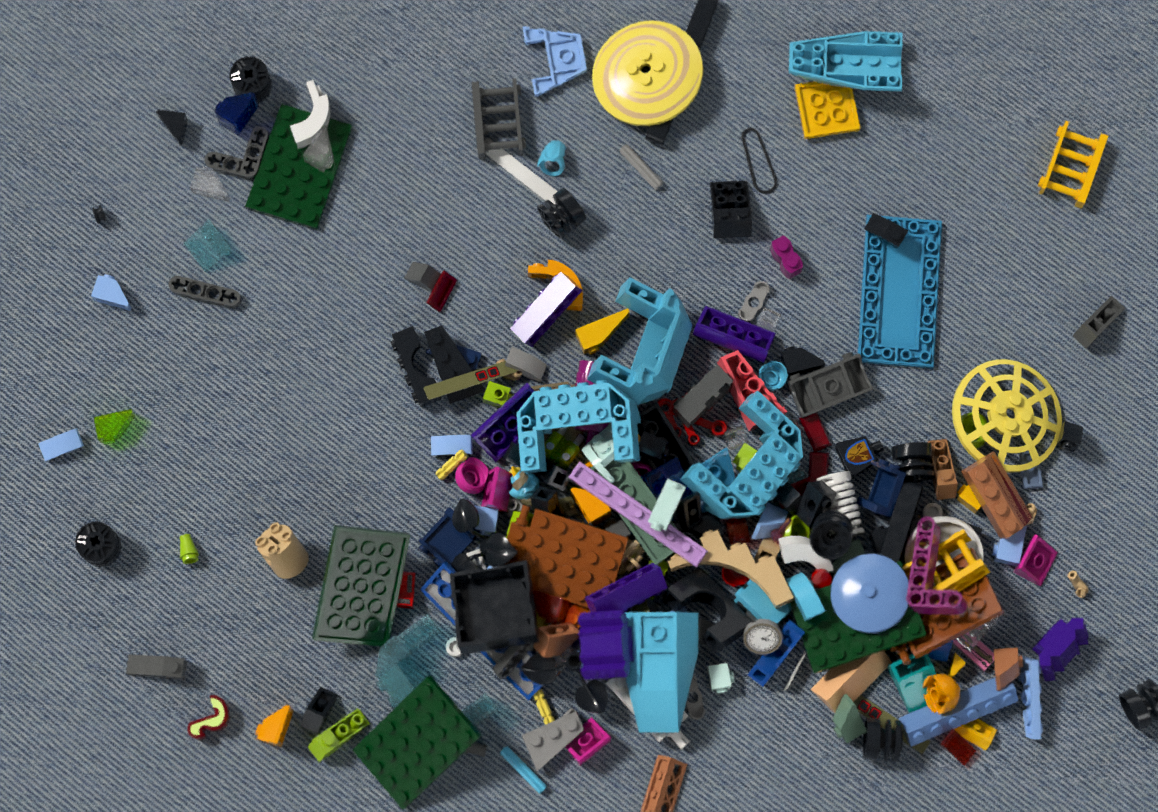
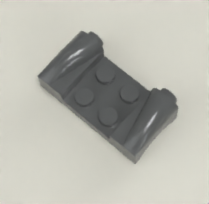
(829, 385)

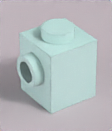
(720, 678)

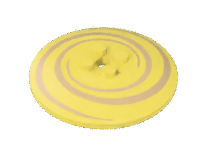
(654, 95)

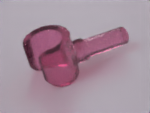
(777, 533)

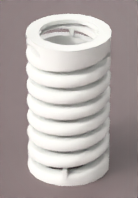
(832, 481)

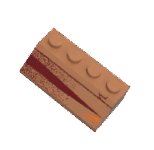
(997, 495)

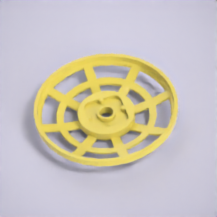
(998, 415)

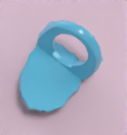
(552, 152)

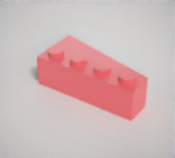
(745, 383)

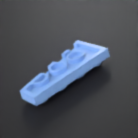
(1031, 697)

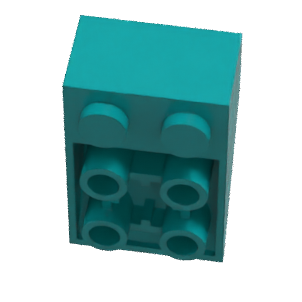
(910, 680)

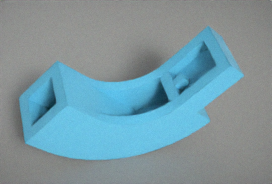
(805, 596)

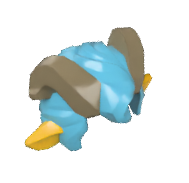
(523, 485)

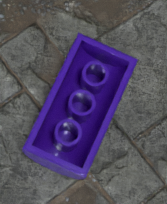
(734, 334)
(502, 425)

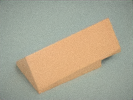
(850, 679)

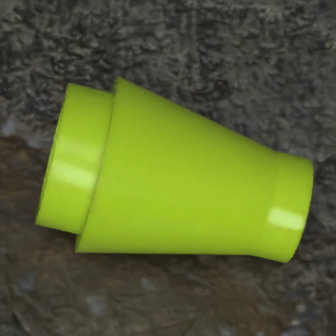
(188, 551)

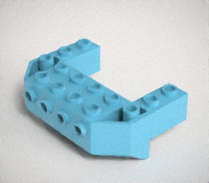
(659, 347)
(576, 407)
(762, 474)

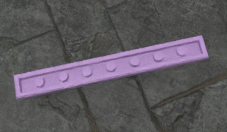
(636, 513)

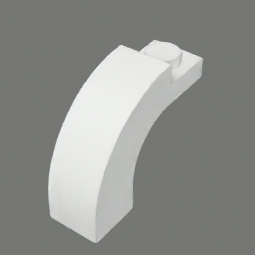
(307, 130)
(799, 549)

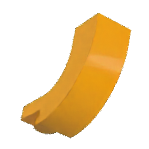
(553, 268)

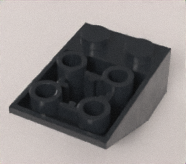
(730, 209)

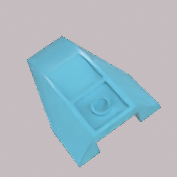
(850, 60)
(662, 667)

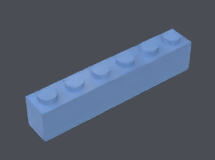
(972, 705)

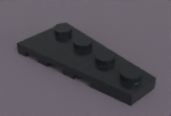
(450, 362)

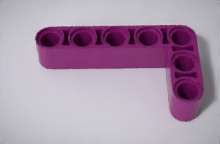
(926, 574)

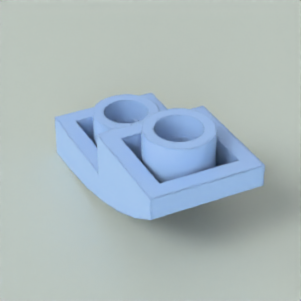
(61, 444)
(451, 444)

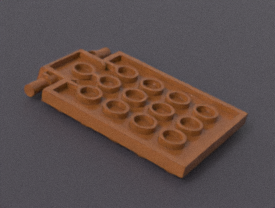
(566, 555)
(943, 628)

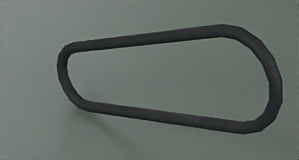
(749, 163)

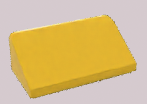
(977, 733)

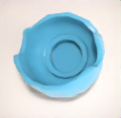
(773, 374)

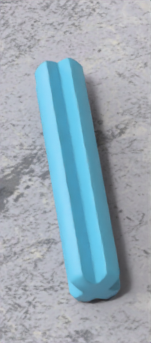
(523, 769)

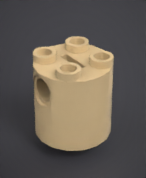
(282, 551)

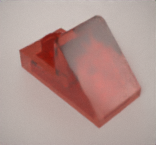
(958, 747)

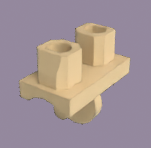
(631, 557)

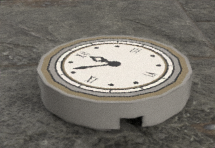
(762, 636)

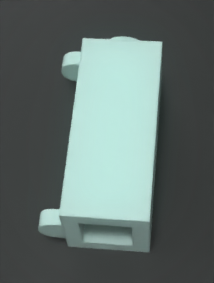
(666, 505)

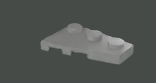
(551, 738)

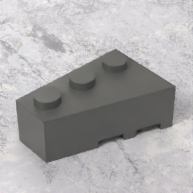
(702, 396)

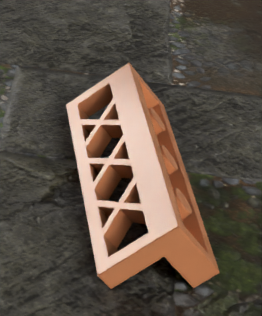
(659, 782)

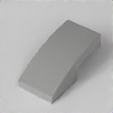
(526, 363)

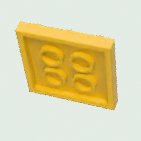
(826, 109)

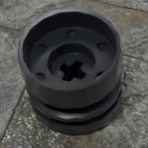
(260, 83)
(563, 211)
(913, 460)
(828, 544)
(100, 554)
(1142, 705)
(882, 739)

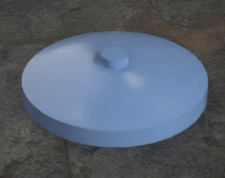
(870, 593)

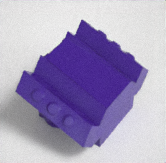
(605, 644)
(1060, 646)

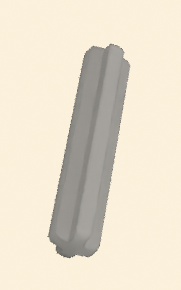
(641, 167)

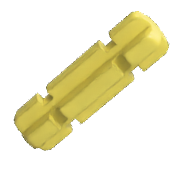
(451, 464)
(543, 707)

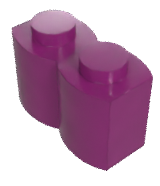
(783, 253)

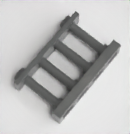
(482, 111)

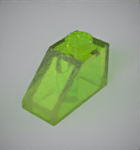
(113, 425)

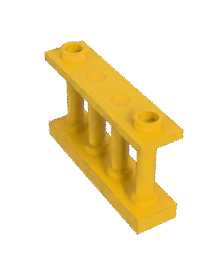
(1085, 178)
(959, 579)

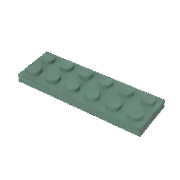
(631, 483)

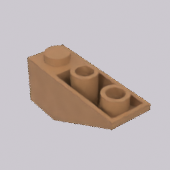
(945, 479)

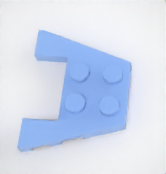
(564, 57)

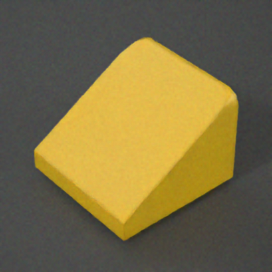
(956, 665)

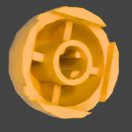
(942, 693)

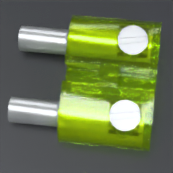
(560, 449)

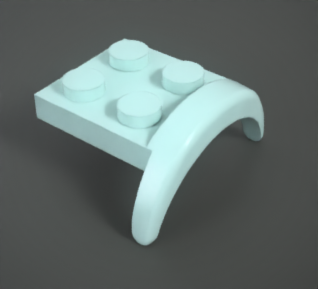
(601, 452)

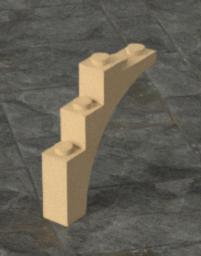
(764, 573)

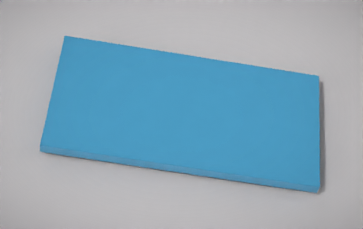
(900, 296)

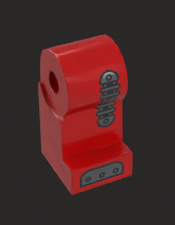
(407, 591)

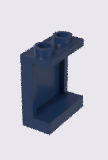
(884, 489)
(445, 541)

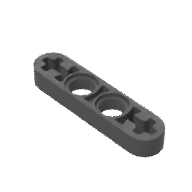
(204, 293)

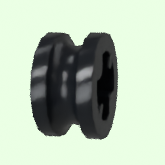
(99, 214)

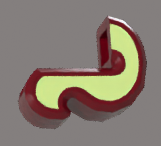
(214, 722)

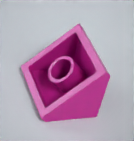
(497, 489)
(1036, 560)
(588, 742)

